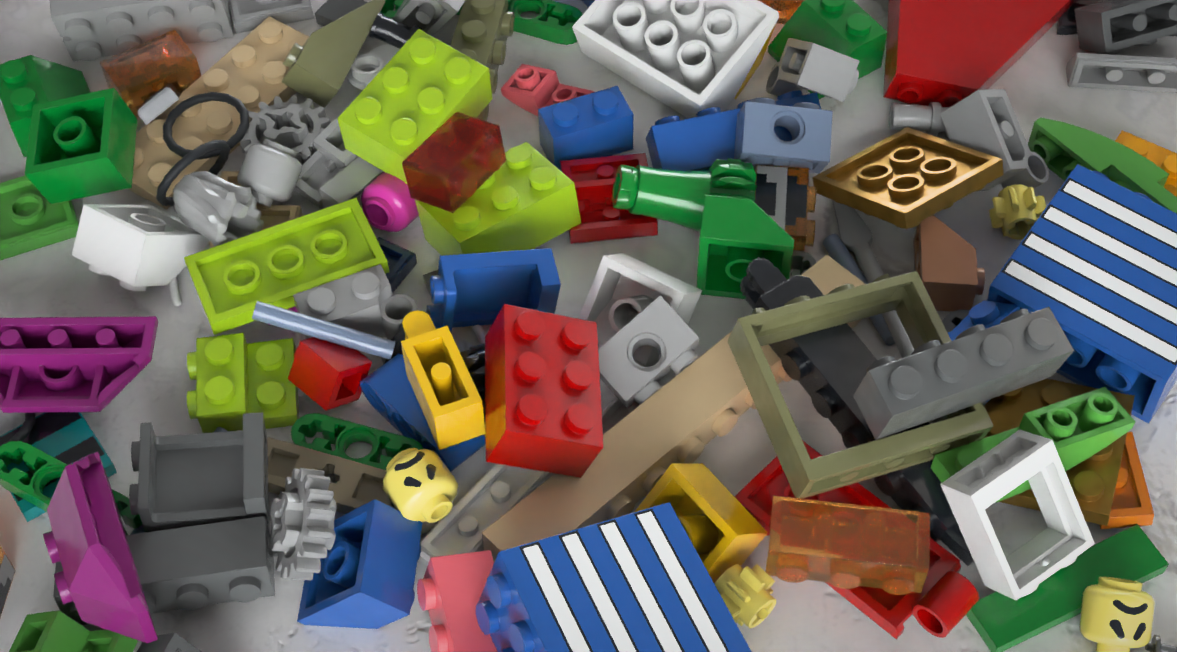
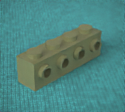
(483, 36)

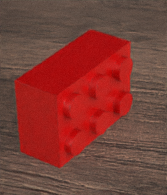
(542, 392)

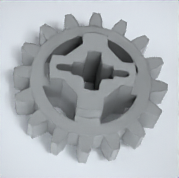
(287, 125)
(302, 524)

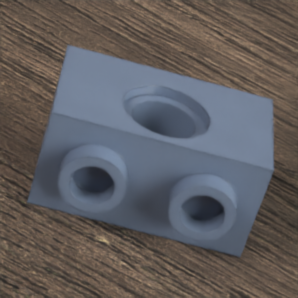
(805, 121)

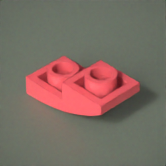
(537, 88)

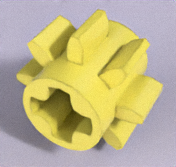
(1016, 210)
(747, 594)

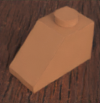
(946, 266)

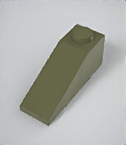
(328, 54)

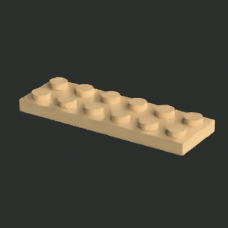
(247, 72)

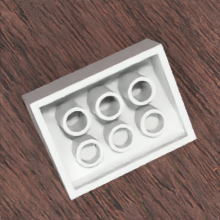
(678, 50)

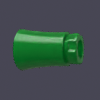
(662, 193)

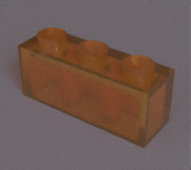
(848, 545)

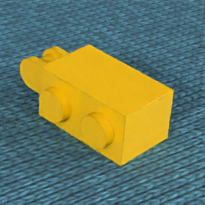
(441, 381)

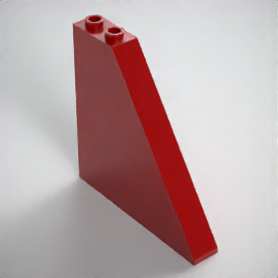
(959, 46)

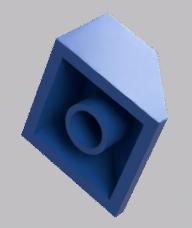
(367, 571)

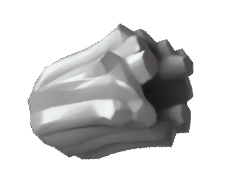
(216, 207)

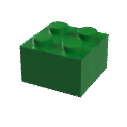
(81, 146)

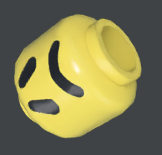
(420, 485)
(1117, 615)

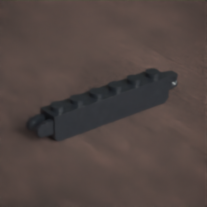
(830, 370)

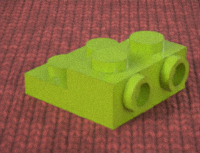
(241, 380)

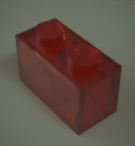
(454, 161)

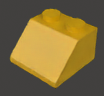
(710, 515)

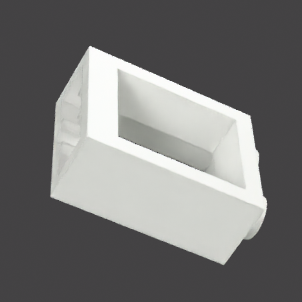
(993, 476)

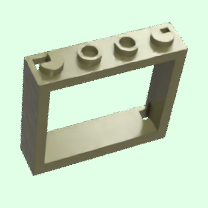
(840, 306)

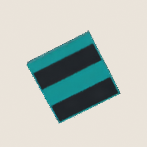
(64, 438)

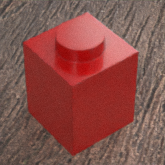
(328, 372)

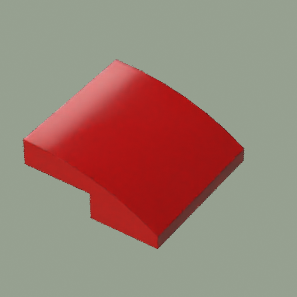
(594, 189)

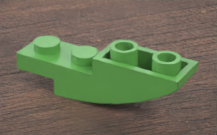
(1067, 145)
(1076, 426)

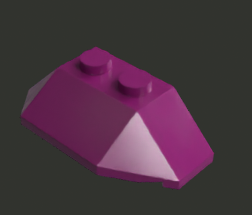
(71, 361)
(95, 553)

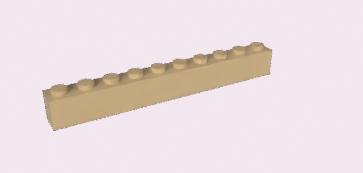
(641, 447)

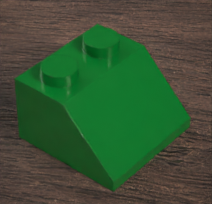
(836, 26)
(32, 82)
(730, 238)

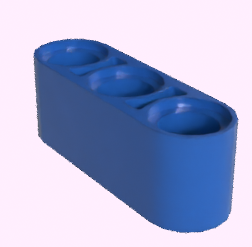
(395, 400)

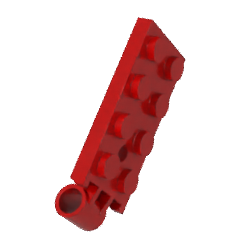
(945, 593)

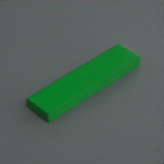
(1058, 598)

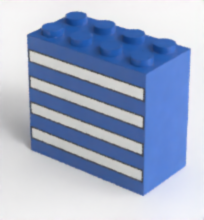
(1110, 280)
(608, 590)

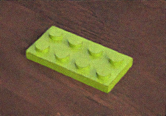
(282, 262)

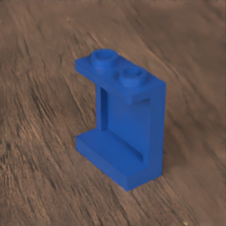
(477, 285)

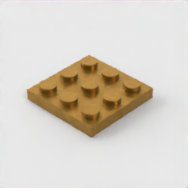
(908, 177)
(1092, 479)

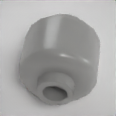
(270, 172)

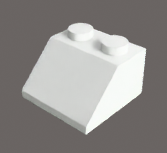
(135, 243)
(624, 290)

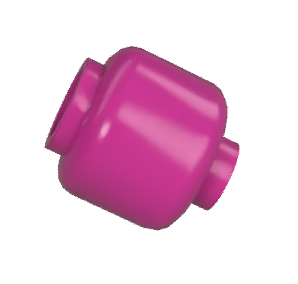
(388, 203)

